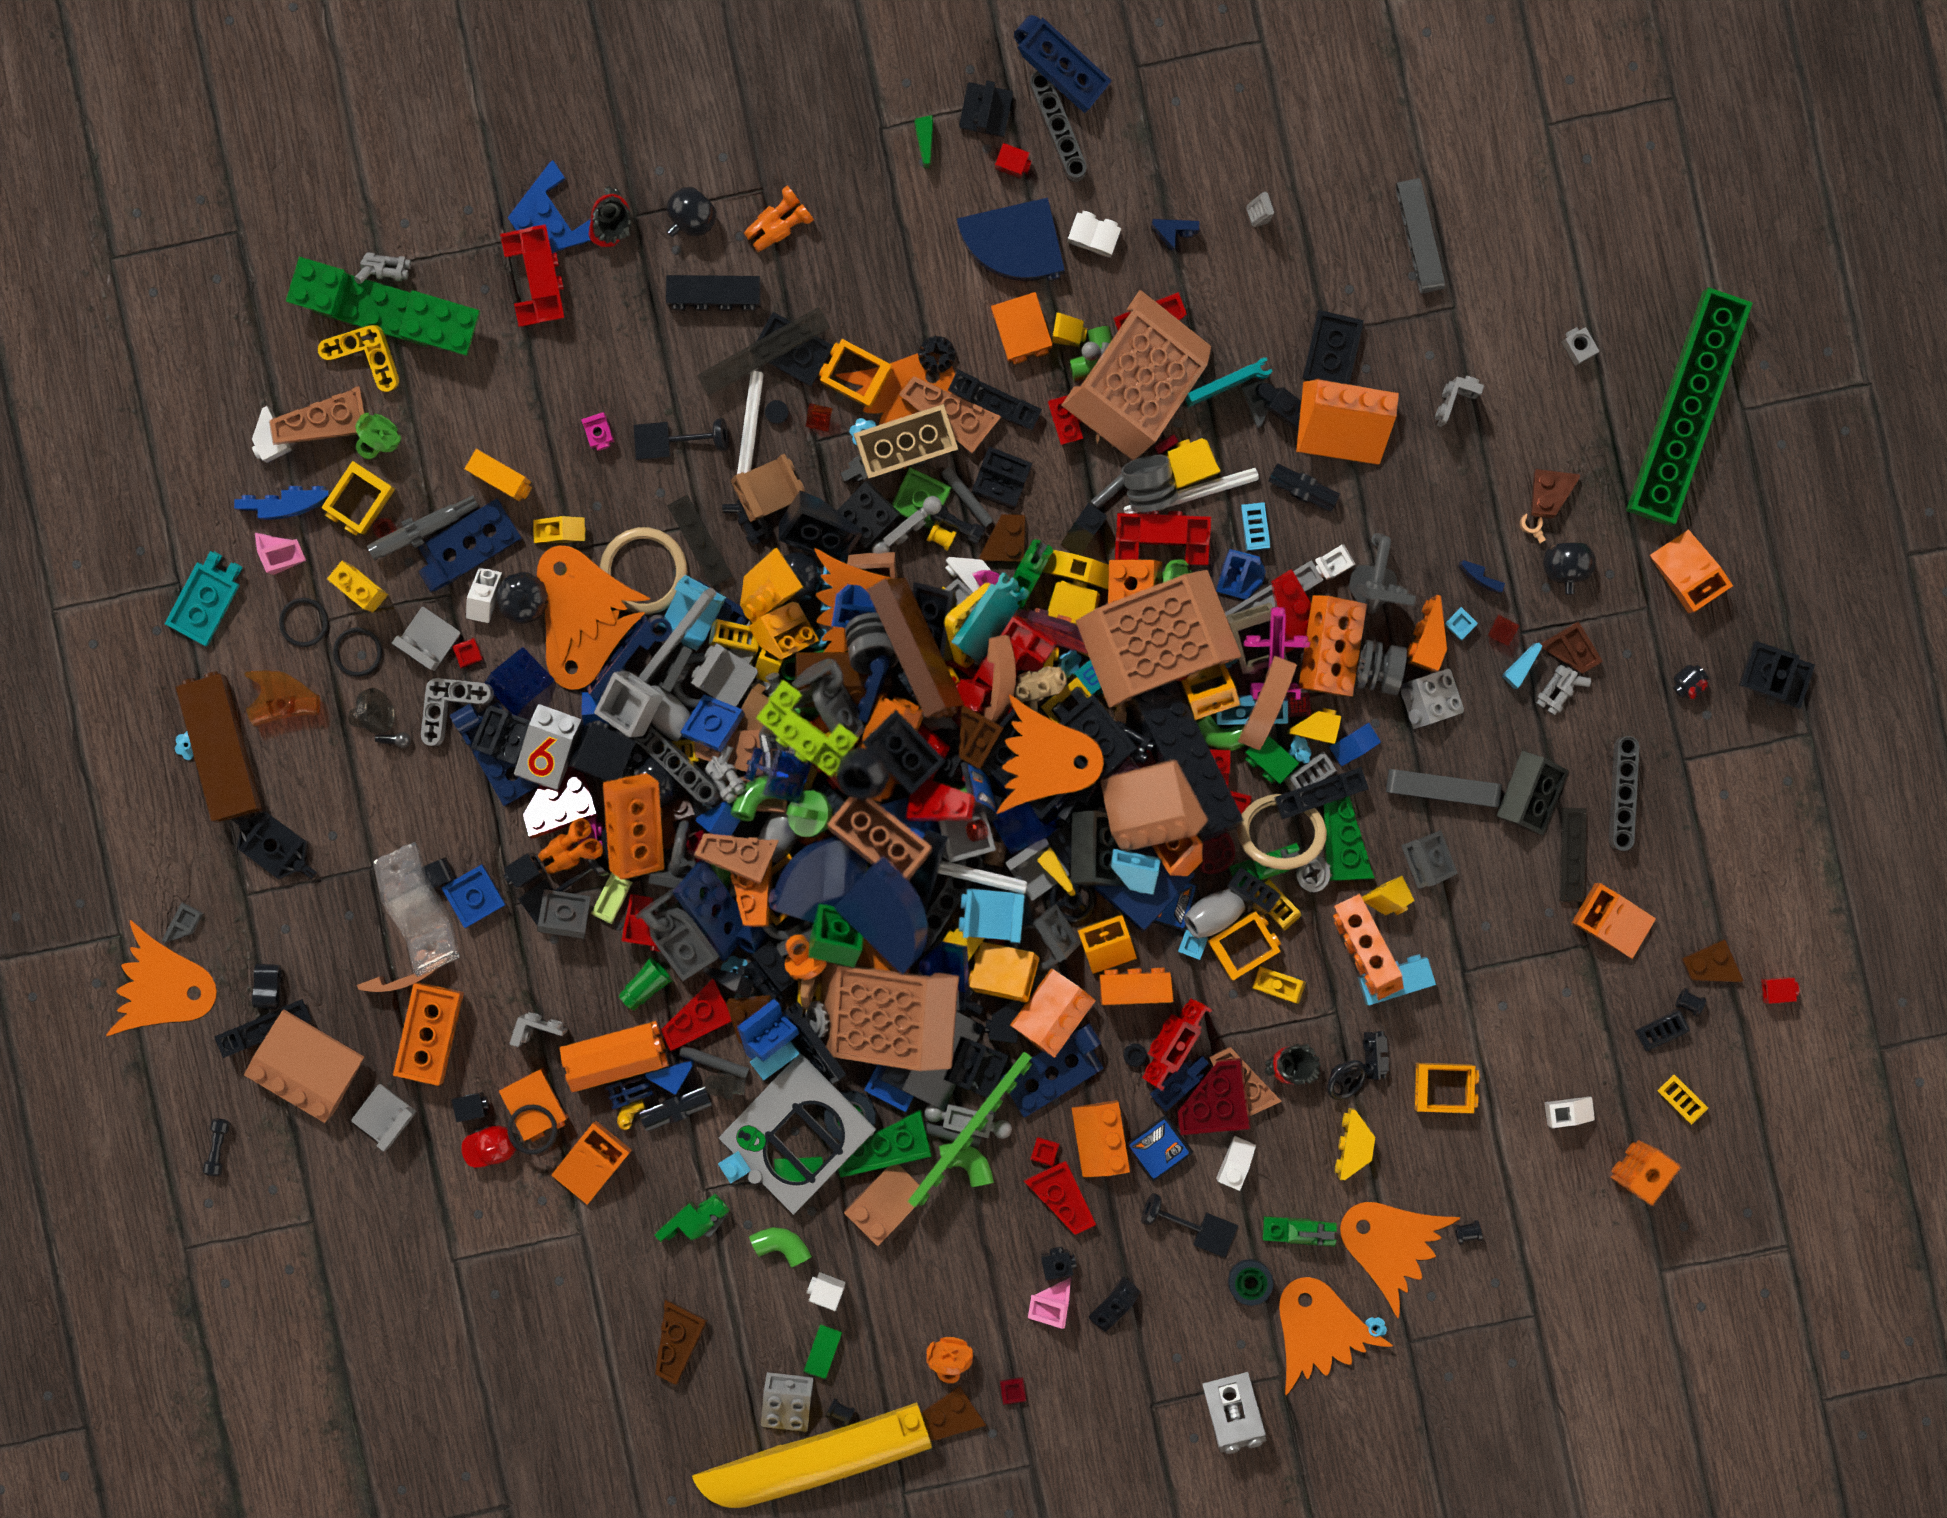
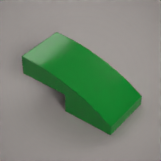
(786, 1170)
(822, 1352)

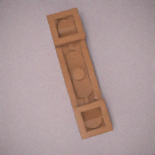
(1001, 654)
(1268, 703)
(379, 984)

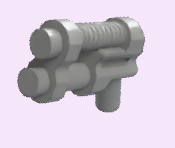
(376, 265)
(1564, 680)
(720, 771)

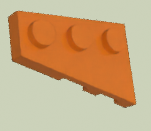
(753, 899)

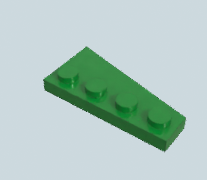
(1344, 842)
(890, 1146)

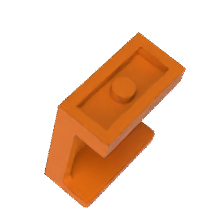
(1022, 328)
(533, 1091)

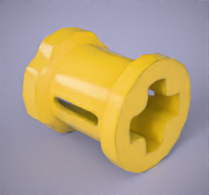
(941, 536)

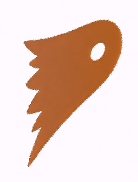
(889, 400)
(840, 576)
(580, 600)
(590, 652)
(1047, 758)
(161, 986)
(1391, 1244)
(1319, 1330)

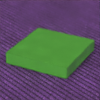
(915, 490)

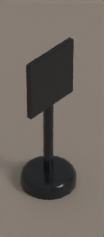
(653, 438)
(533, 898)
(1213, 1234)

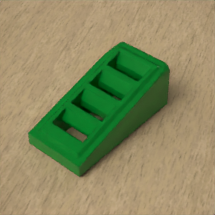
(924, 133)

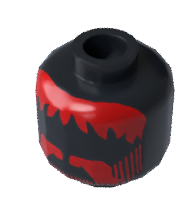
(1690, 681)

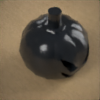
(690, 212)
(1569, 564)
(807, 573)
(522, 597)
(862, 774)
(667, 783)

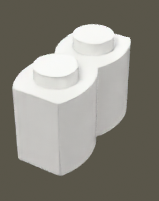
(1094, 234)

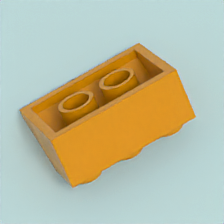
(768, 586)

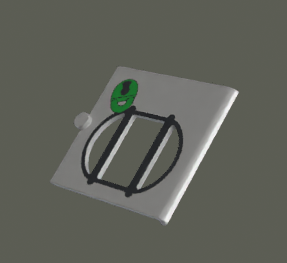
(794, 1087)

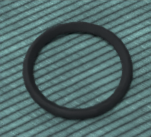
(325, 622)
(353, 630)
(510, 1133)

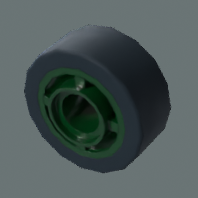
(1260, 1291)

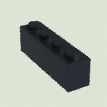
(713, 291)

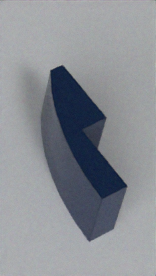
(1476, 573)

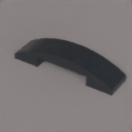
(994, 400)
(1321, 793)
(256, 1030)

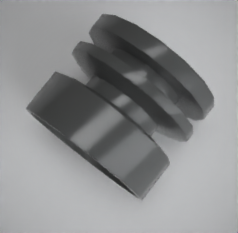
(1149, 483)
(867, 641)
(1381, 667)

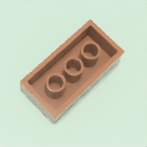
(877, 833)

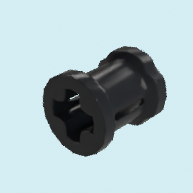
(1690, 1002)
(1468, 1232)
(840, 1412)

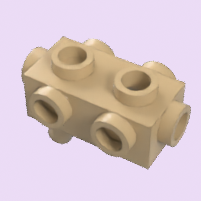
(1037, 685)

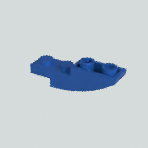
(292, 502)

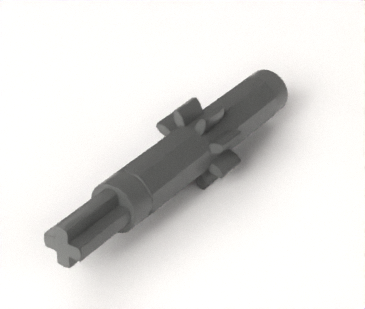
(414, 531)

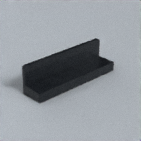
(925, 877)

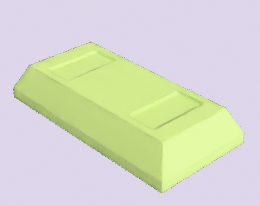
(611, 898)

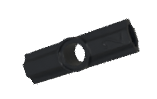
(1303, 487)
(675, 1109)

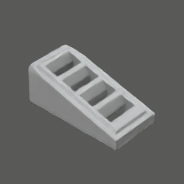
(1260, 210)
(1291, 779)

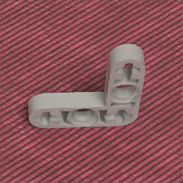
(442, 700)

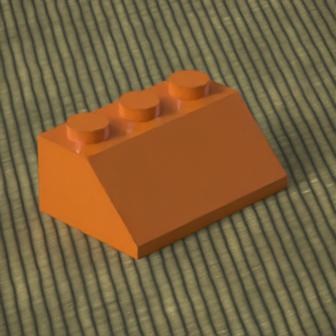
(1180, 855)
(1135, 986)
(1052, 1013)
(1100, 1139)

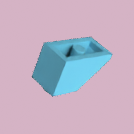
(1136, 870)
(775, 1061)

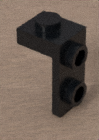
(1115, 1305)

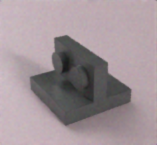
(1429, 859)
(563, 913)

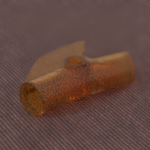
(276, 688)

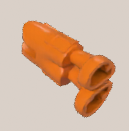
(773, 225)
(561, 847)

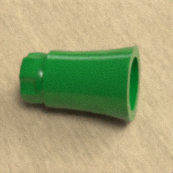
(645, 984)

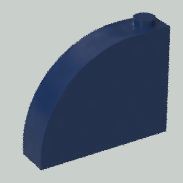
(1015, 241)
(817, 876)
(1145, 908)
(887, 914)

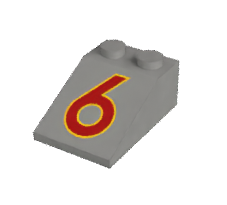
(548, 747)

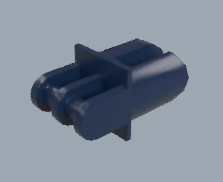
(627, 1091)

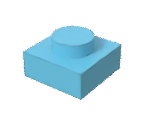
(1460, 623)
(1192, 946)
(734, 1167)

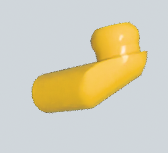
(627, 1113)

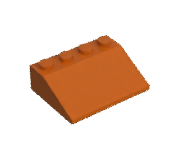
(1345, 421)

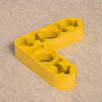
(370, 348)
(956, 619)

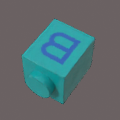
(1089, 679)

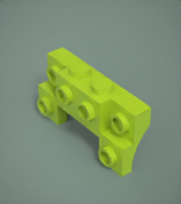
(802, 735)

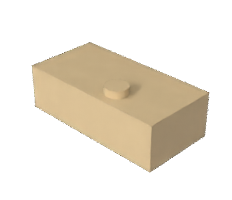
(905, 441)

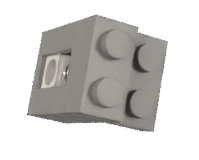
(1241, 1432)

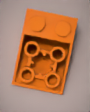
(1690, 571)
(1430, 640)
(1613, 920)
(591, 1162)

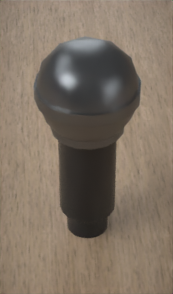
(401, 740)

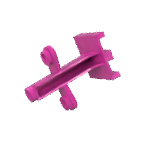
(1276, 647)

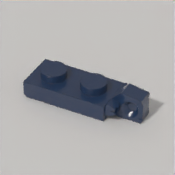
(1179, 1083)

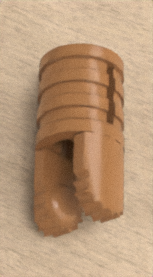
(996, 857)

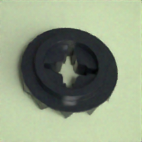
(928, 362)

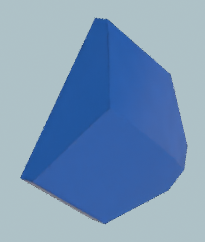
(1240, 574)
(850, 603)

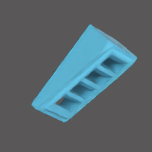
(1247, 536)
(1518, 670)

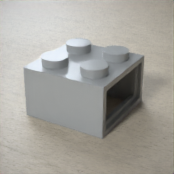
(628, 704)
(959, 844)

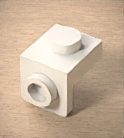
(1334, 562)

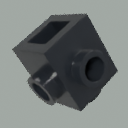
(1058, 1263)

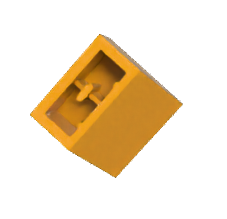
(784, 631)
(1107, 943)

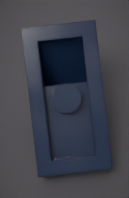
(1168, 228)

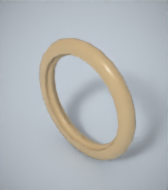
(662, 538)
(1280, 863)

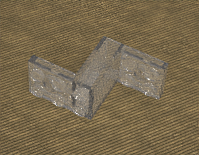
(416, 909)

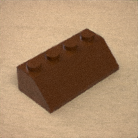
(852, 680)

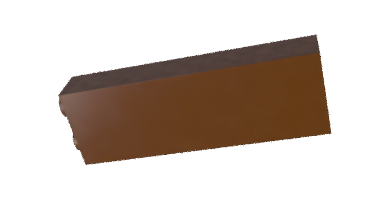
(915, 647)
(218, 747)

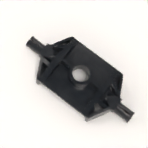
(290, 850)

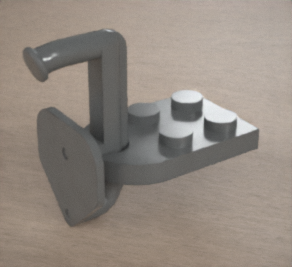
(1377, 584)
(828, 695)
(678, 937)

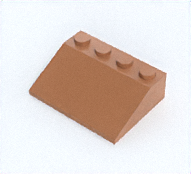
(1151, 806)
(304, 1066)

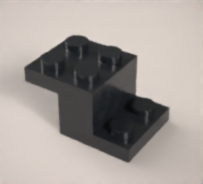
(1776, 675)

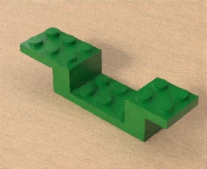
(397, 312)

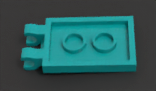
(1228, 382)
(204, 599)
(989, 617)

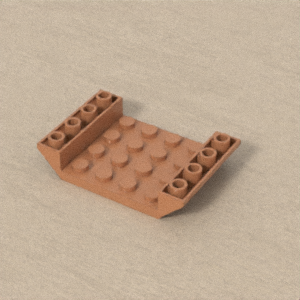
(1140, 378)
(1157, 636)
(890, 1016)

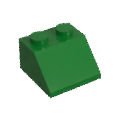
(834, 938)

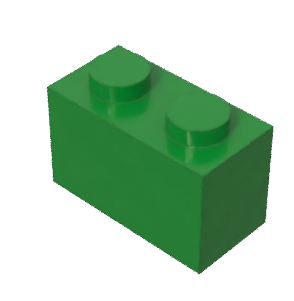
(1272, 760)

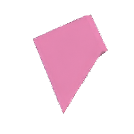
(278, 553)
(1051, 1304)

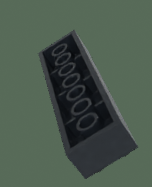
(1172, 727)

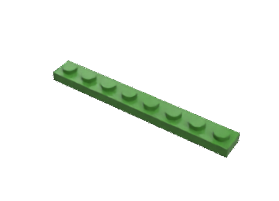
(964, 1138)

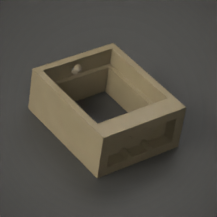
(1247, 619)

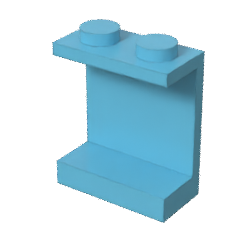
(686, 595)
(992, 914)

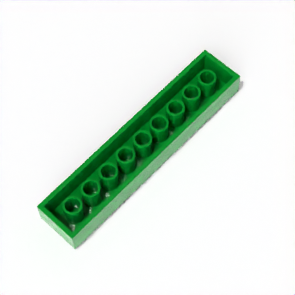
(1689, 406)

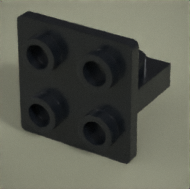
(986, 109)

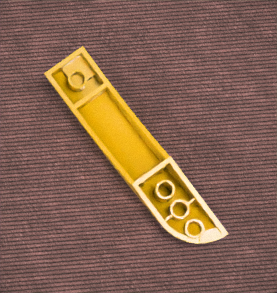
(816, 1459)

